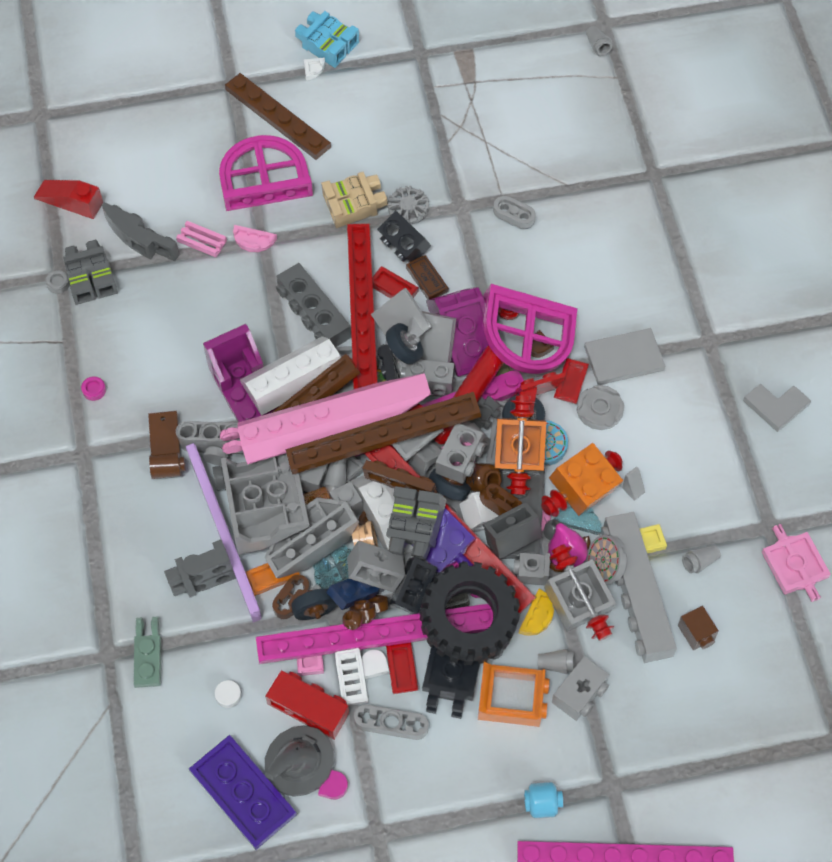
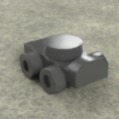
(488, 408)

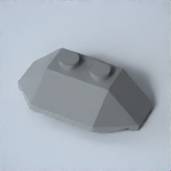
(330, 527)

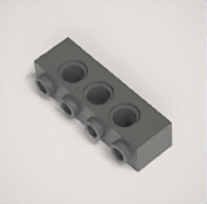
(298, 279)

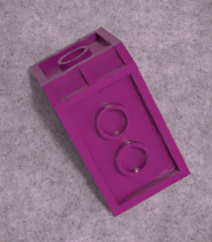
(469, 335)
(229, 360)

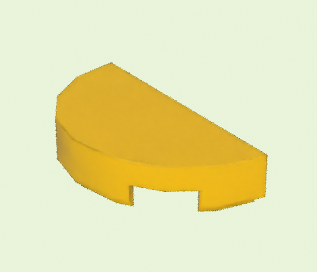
(538, 616)

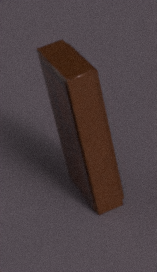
(427, 277)

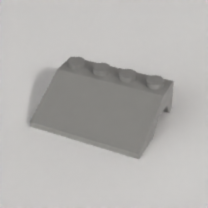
(263, 502)

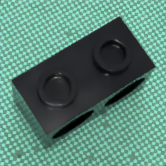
(406, 235)

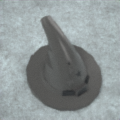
(299, 761)

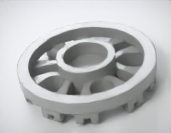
(408, 204)

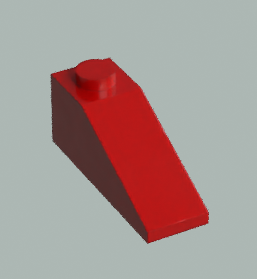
(71, 196)

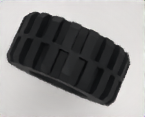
(477, 582)

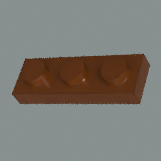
(380, 473)

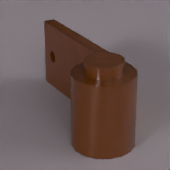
(164, 446)

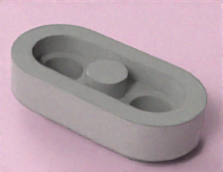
(515, 212)

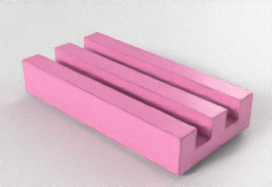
(202, 235)

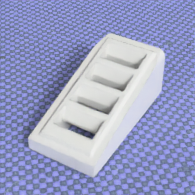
(348, 656)

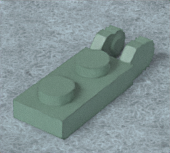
(147, 655)

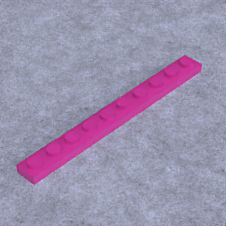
(370, 635)

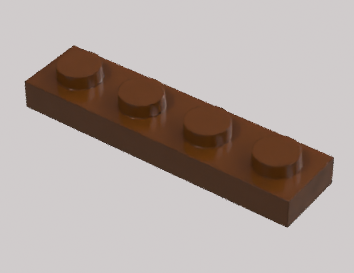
(324, 384)

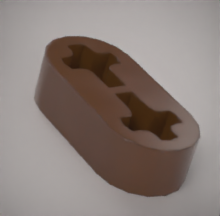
(498, 499)
(287, 593)

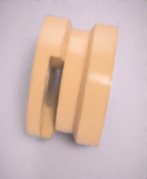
(365, 534)

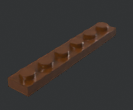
(278, 116)

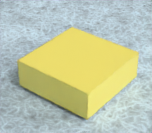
(653, 538)

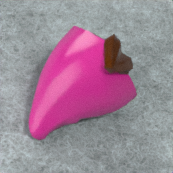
(569, 537)

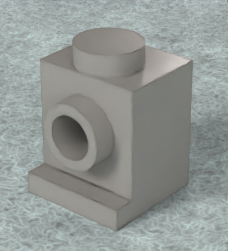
(535, 576)

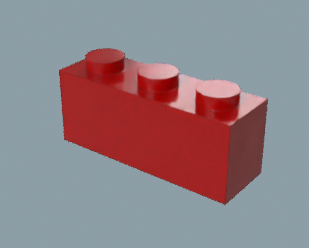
(308, 703)

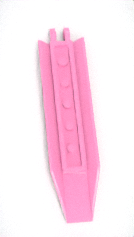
(287, 428)

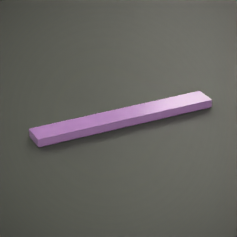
(224, 533)

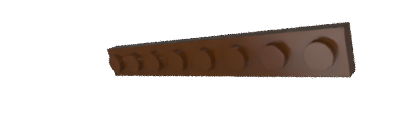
(383, 433)

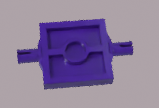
(450, 543)

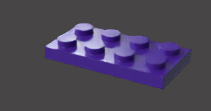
(242, 792)

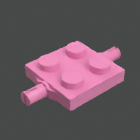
(796, 563)

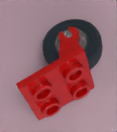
(532, 388)

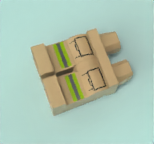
(353, 198)

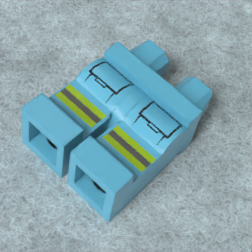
(327, 37)

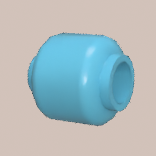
(543, 800)

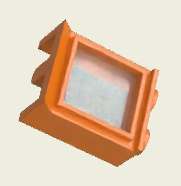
(513, 695)

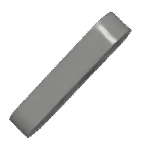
(410, 718)

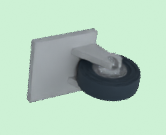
(402, 325)

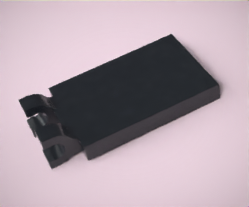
(449, 682)

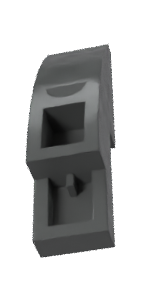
(131, 231)

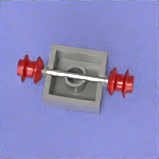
(580, 594)

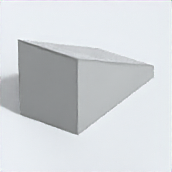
(633, 484)

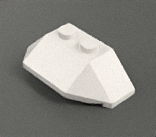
(378, 506)

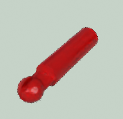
(476, 381)

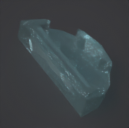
(585, 522)

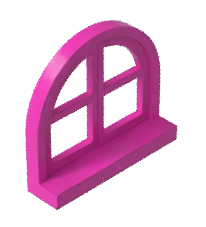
(266, 192)
(533, 308)

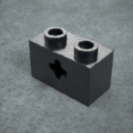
(412, 588)

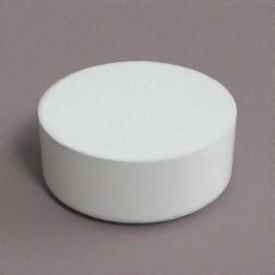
(228, 694)

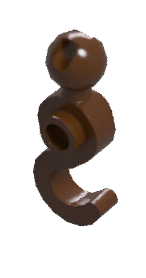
(364, 611)

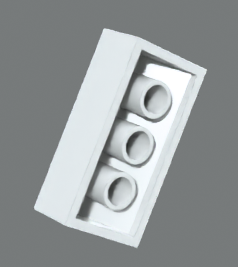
(288, 375)

